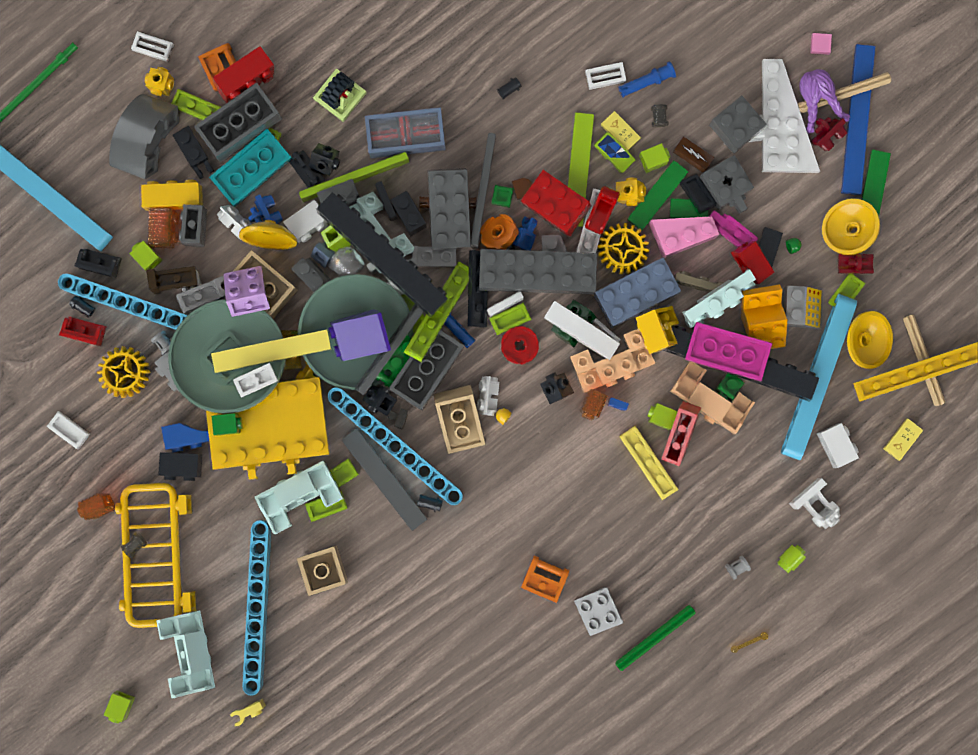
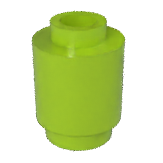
(791, 558)

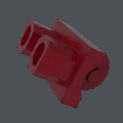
(825, 130)
(855, 264)

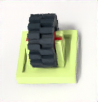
(339, 95)

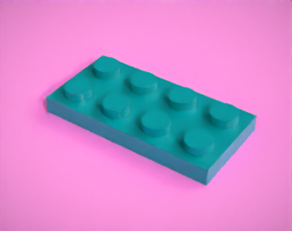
(250, 167)

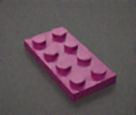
(728, 351)

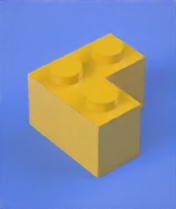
(657, 328)

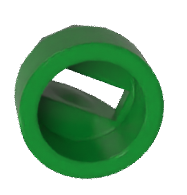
(793, 245)

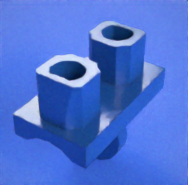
(262, 205)

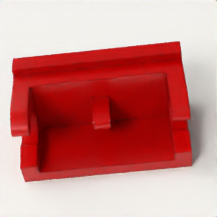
(751, 257)
(83, 331)

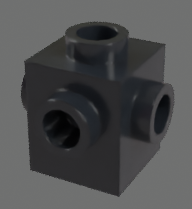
(324, 159)
(556, 387)
(379, 399)

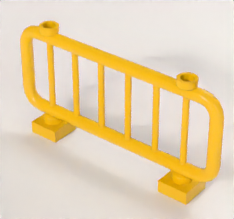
(184, 505)

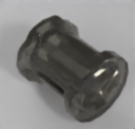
(659, 115)
(134, 545)

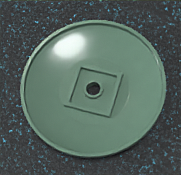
(342, 299)
(211, 331)

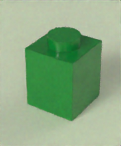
(226, 424)

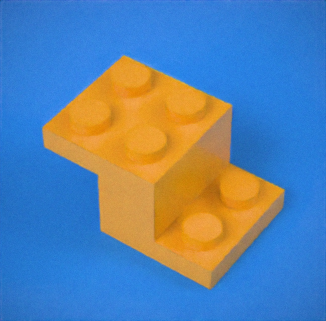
(764, 315)

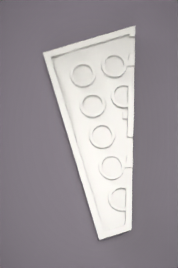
(786, 139)

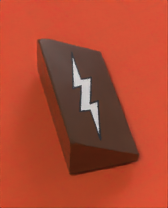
(693, 154)

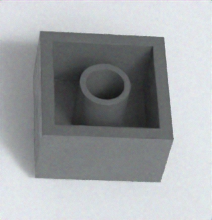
(737, 124)

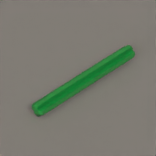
(655, 638)

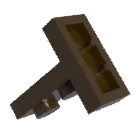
(171, 279)

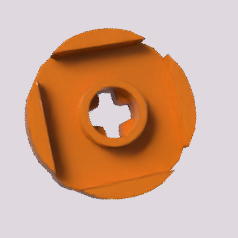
(505, 238)

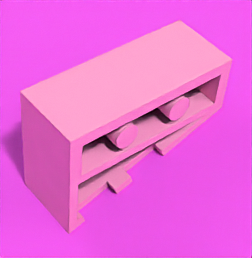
(682, 233)

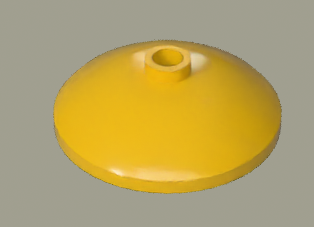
(845, 217)
(268, 236)
(870, 339)

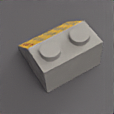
(802, 306)

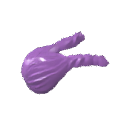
(815, 86)

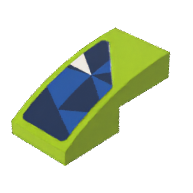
(614, 152)

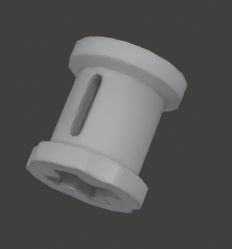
(162, 342)
(738, 567)

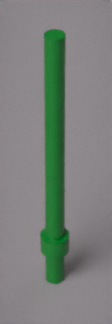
(61, 58)

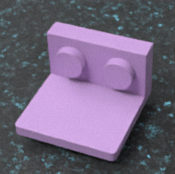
(245, 291)

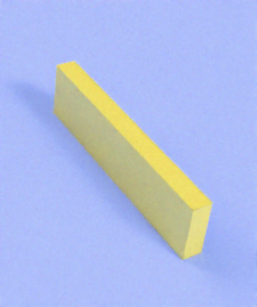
(648, 463)

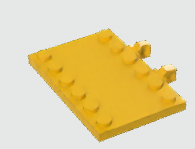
(279, 428)

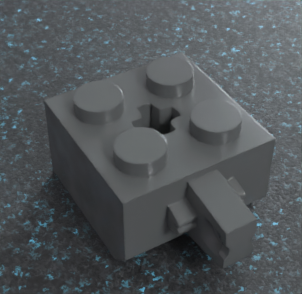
(731, 194)

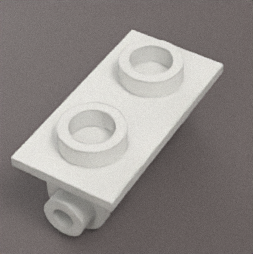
(230, 215)
(487, 387)

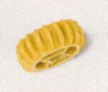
(615, 248)
(127, 366)

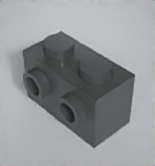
(193, 225)

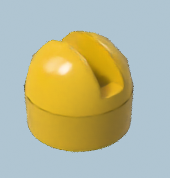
(503, 415)

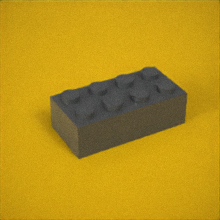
(238, 122)
(449, 208)
(421, 379)

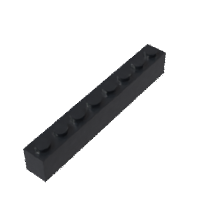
(381, 254)
(775, 376)

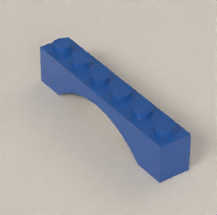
(182, 435)

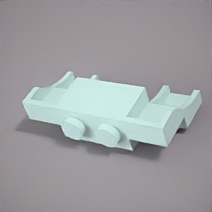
(367, 207)
(719, 299)
(296, 491)
(191, 652)

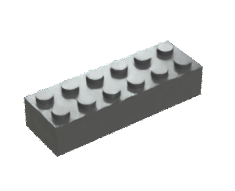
(538, 271)

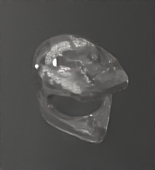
(346, 262)

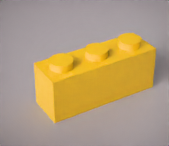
(171, 194)

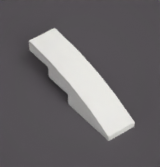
(581, 330)

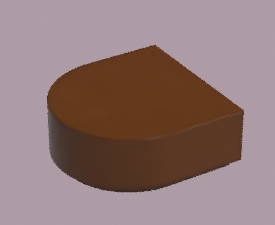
(521, 186)

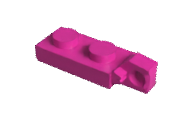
(732, 229)

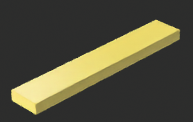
(271, 351)

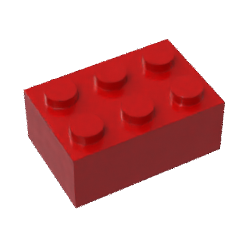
(243, 74)
(556, 203)

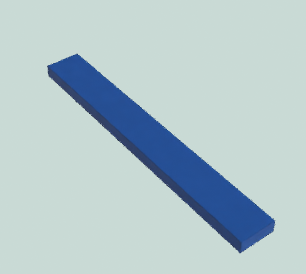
(858, 122)

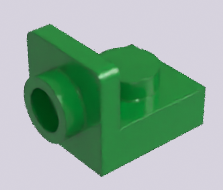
(729, 386)

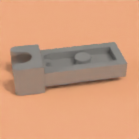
(434, 257)
(201, 295)

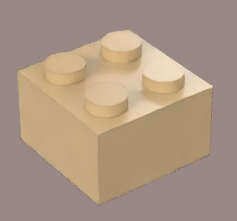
(322, 570)

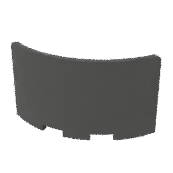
(139, 133)

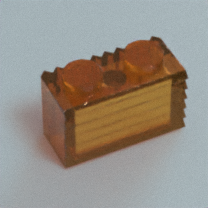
(162, 227)
(593, 404)
(96, 506)

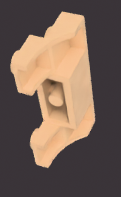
(621, 365)
(713, 406)

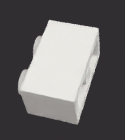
(305, 222)
(838, 445)

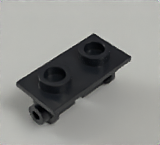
(301, 165)

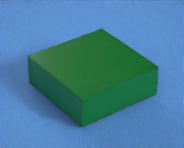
(502, 196)

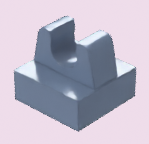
(322, 254)

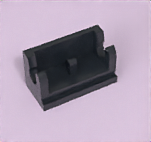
(98, 262)

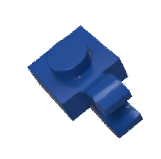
(526, 237)

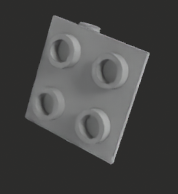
(598, 611)

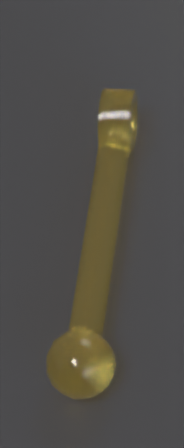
(764, 636)

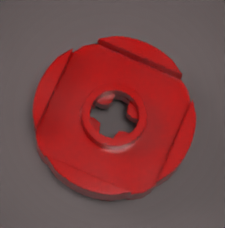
(530, 343)

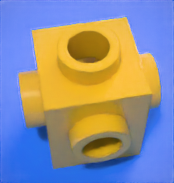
(160, 87)
(631, 191)

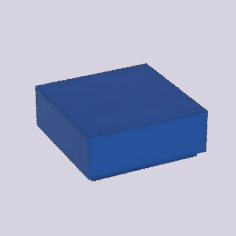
(618, 404)

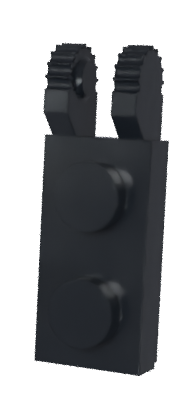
(192, 150)

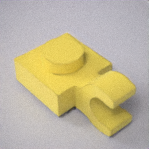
(252, 709)

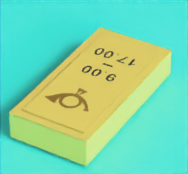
(620, 131)
(903, 439)

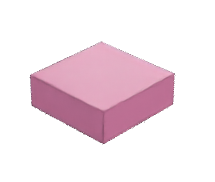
(821, 43)

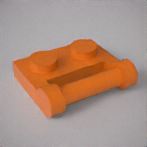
(212, 63)
(542, 585)

